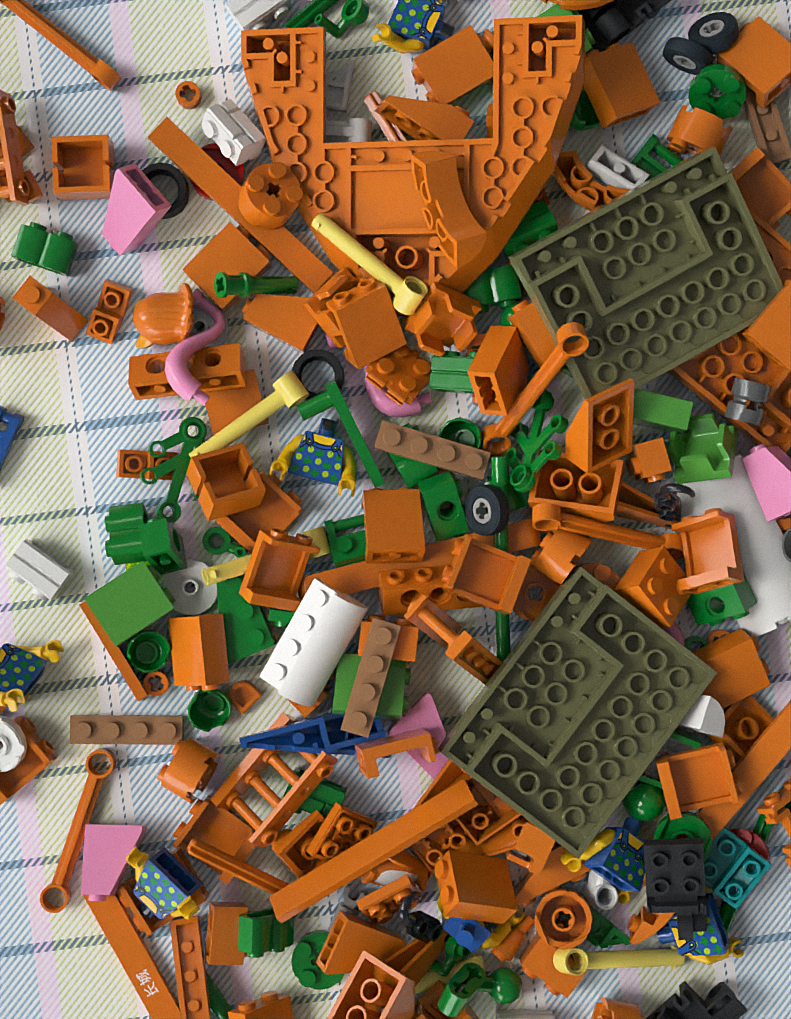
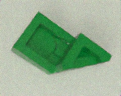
(605, 932)

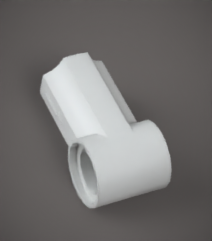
(349, 131)
(592, 889)

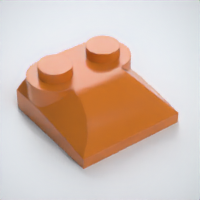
(743, 726)
(292, 845)

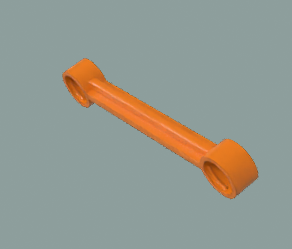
(95, 67)
(535, 387)
(550, 518)
(77, 831)

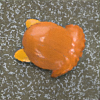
(164, 317)

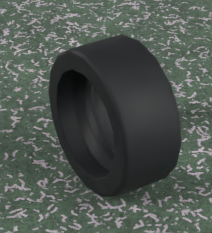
(183, 194)
(315, 355)

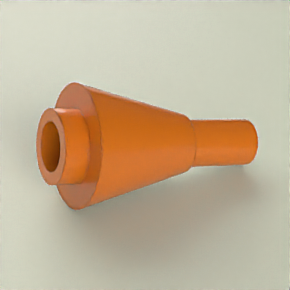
(511, 943)

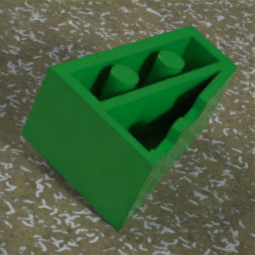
(244, 623)

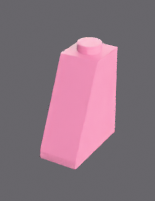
(132, 209)
(771, 478)
(423, 715)
(105, 857)

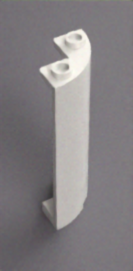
(759, 545)

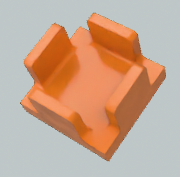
(316, 304)
(443, 319)
(534, 844)

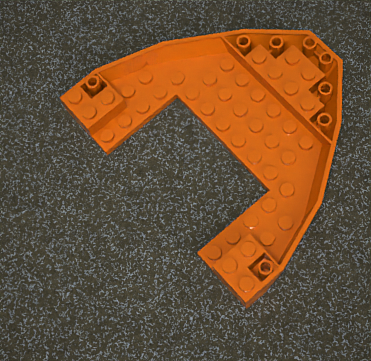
(371, 184)

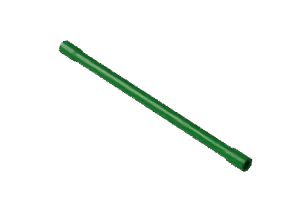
(500, 478)

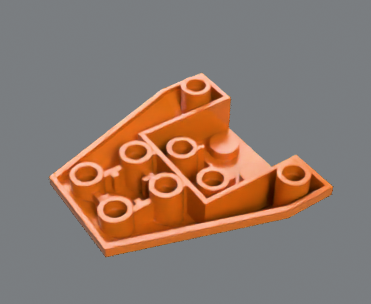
(483, 830)

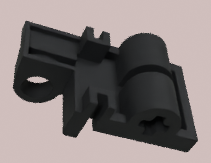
(617, 19)
(677, 882)
(719, 1004)

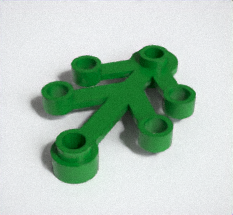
(179, 463)
(524, 475)

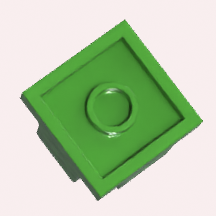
(704, 451)

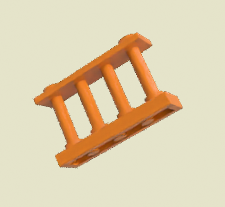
(12, 162)
(444, 630)
(249, 774)

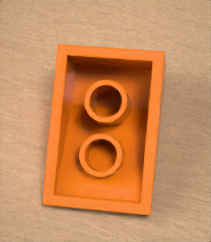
(426, 119)
(602, 428)

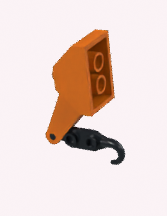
(599, 493)
(388, 987)

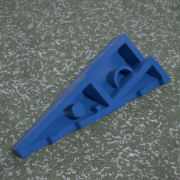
(313, 736)

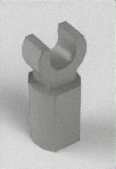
(348, 905)

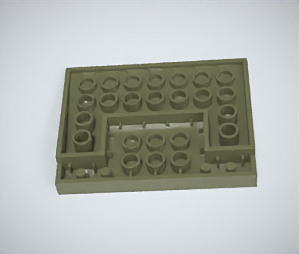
(652, 274)
(577, 711)

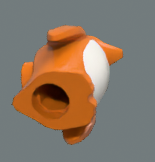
(396, 867)

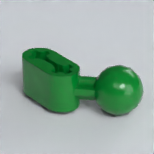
(502, 985)

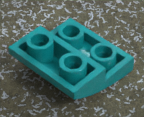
(733, 867)

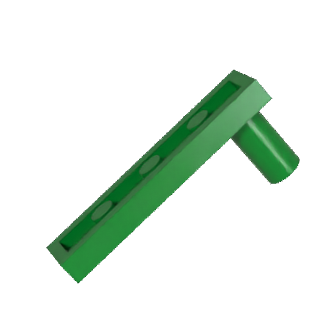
(331, 398)

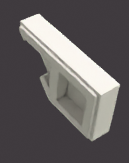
(338, 88)

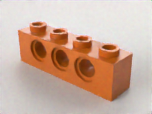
(213, 366)
(403, 586)

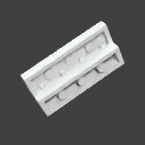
(313, 643)

